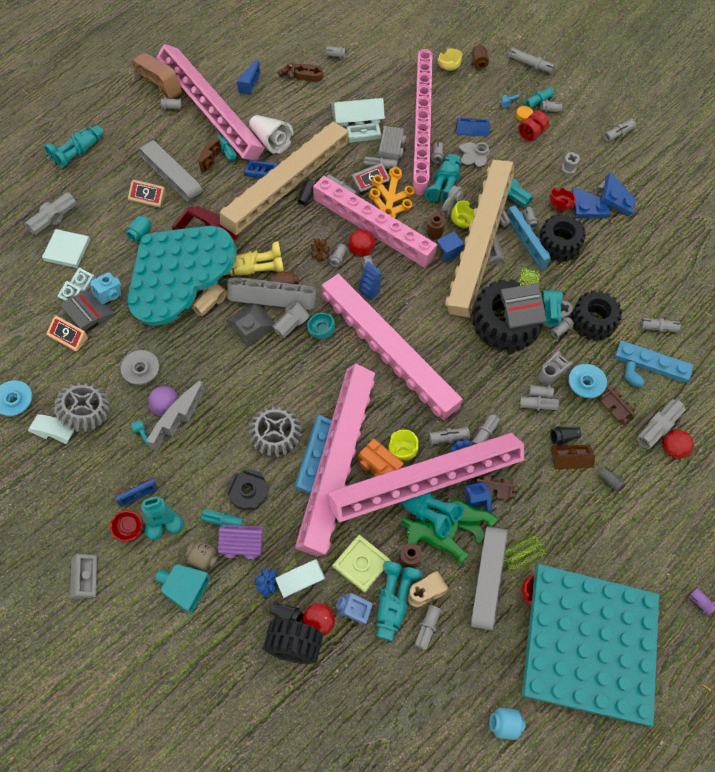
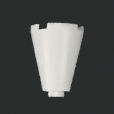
(272, 133)

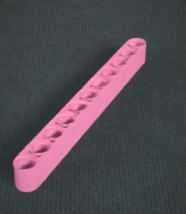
(422, 122)

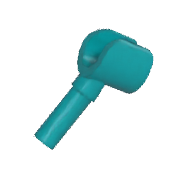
(139, 427)

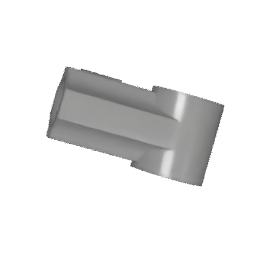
(294, 316)

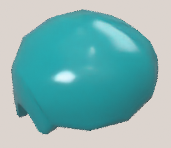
(321, 326)

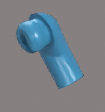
(633, 377)

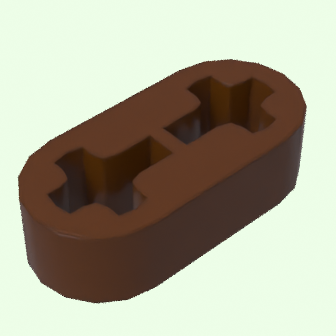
(308, 72)

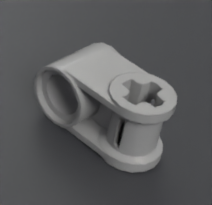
(556, 366)

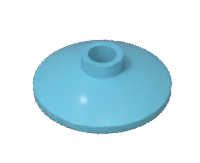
(590, 374)
(14, 390)

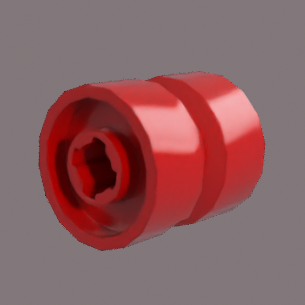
(533, 125)

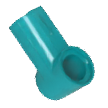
(519, 195)
(553, 304)

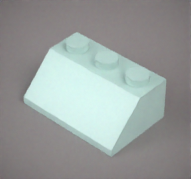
(358, 111)

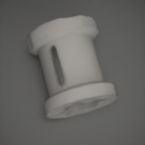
(571, 161)

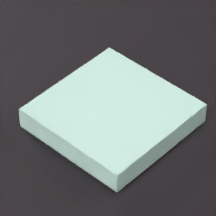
(66, 248)

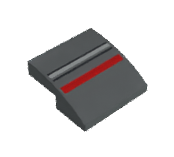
(523, 306)
(86, 310)

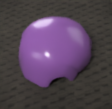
(161, 399)

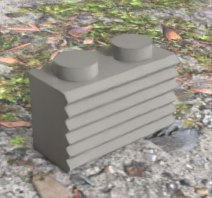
(391, 143)

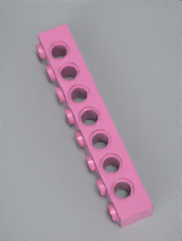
(375, 221)

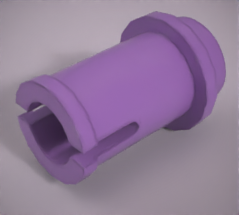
(703, 601)

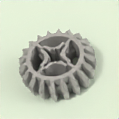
(81, 412)
(282, 443)

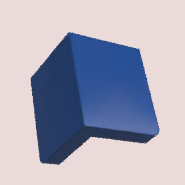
(451, 246)
(478, 495)

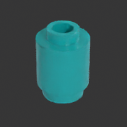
(138, 228)

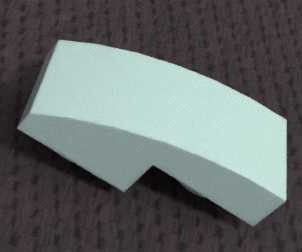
(79, 284)
(50, 426)
(300, 578)

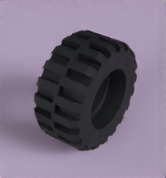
(496, 331)

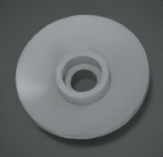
(140, 360)

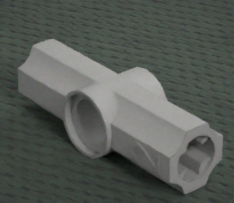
(51, 213)
(661, 424)

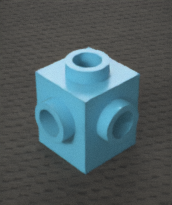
(106, 288)

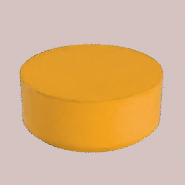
(523, 112)

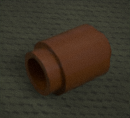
(480, 57)
(435, 226)
(285, 277)
(406, 560)

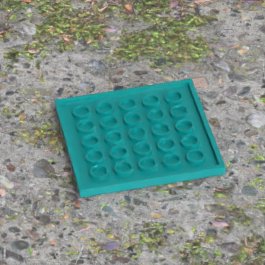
(592, 646)

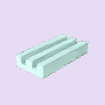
(363, 135)

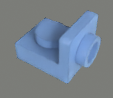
(353, 608)

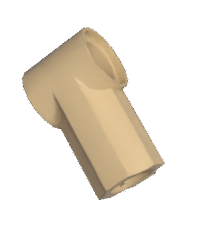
(208, 299)

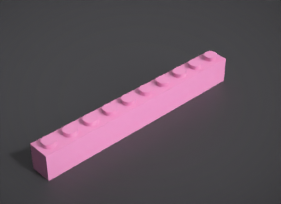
(212, 104)
(391, 347)
(335, 460)
(425, 477)

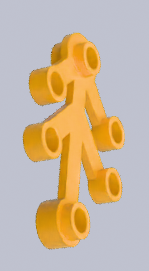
(390, 197)

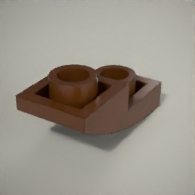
(206, 158)

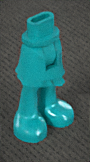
(77, 144)
(446, 175)
(421, 508)
(155, 514)
(393, 608)

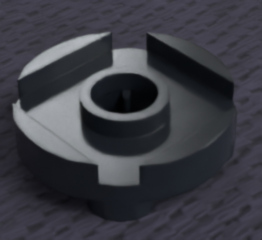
(242, 480)

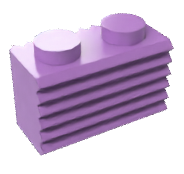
(240, 541)

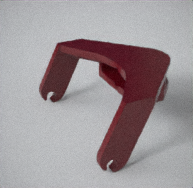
(202, 214)

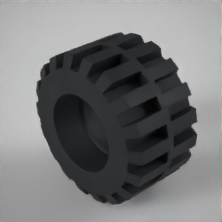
(564, 227)
(601, 304)
(293, 641)

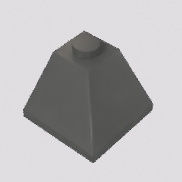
(251, 323)

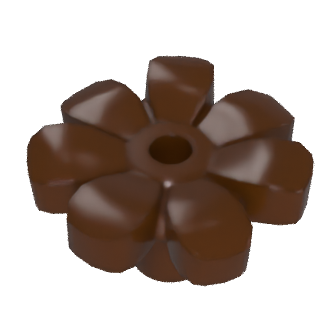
(287, 70)
(320, 249)

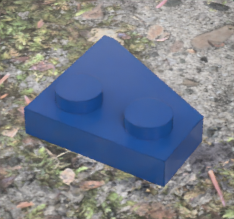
(617, 195)
(589, 205)

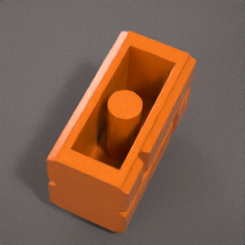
(378, 459)

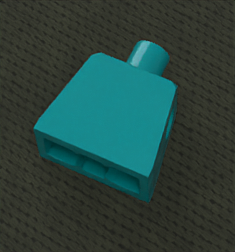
(183, 586)

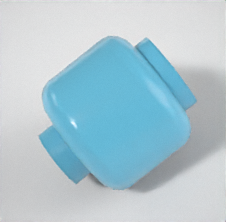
(507, 723)

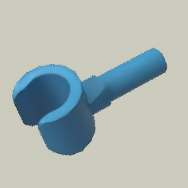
(507, 100)

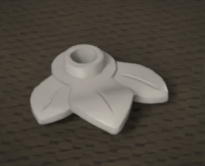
(474, 153)
(455, 195)

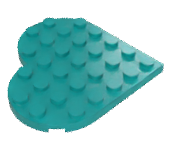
(173, 269)

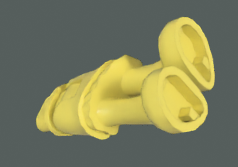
(247, 263)

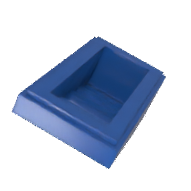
(249, 78)
(265, 166)
(370, 281)

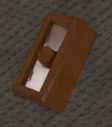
(573, 456)

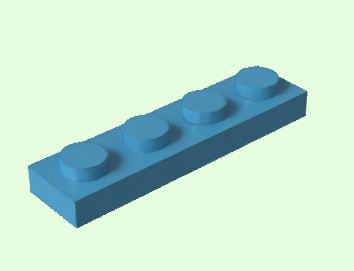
(528, 238)
(654, 361)
(313, 454)

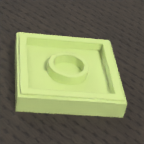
(361, 563)

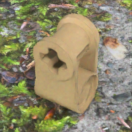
(430, 588)

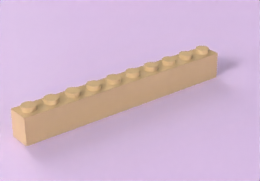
(283, 178)
(480, 239)

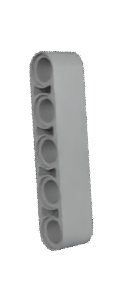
(170, 170)
(270, 293)
(489, 578)

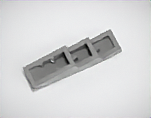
(179, 411)

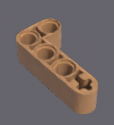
(159, 74)

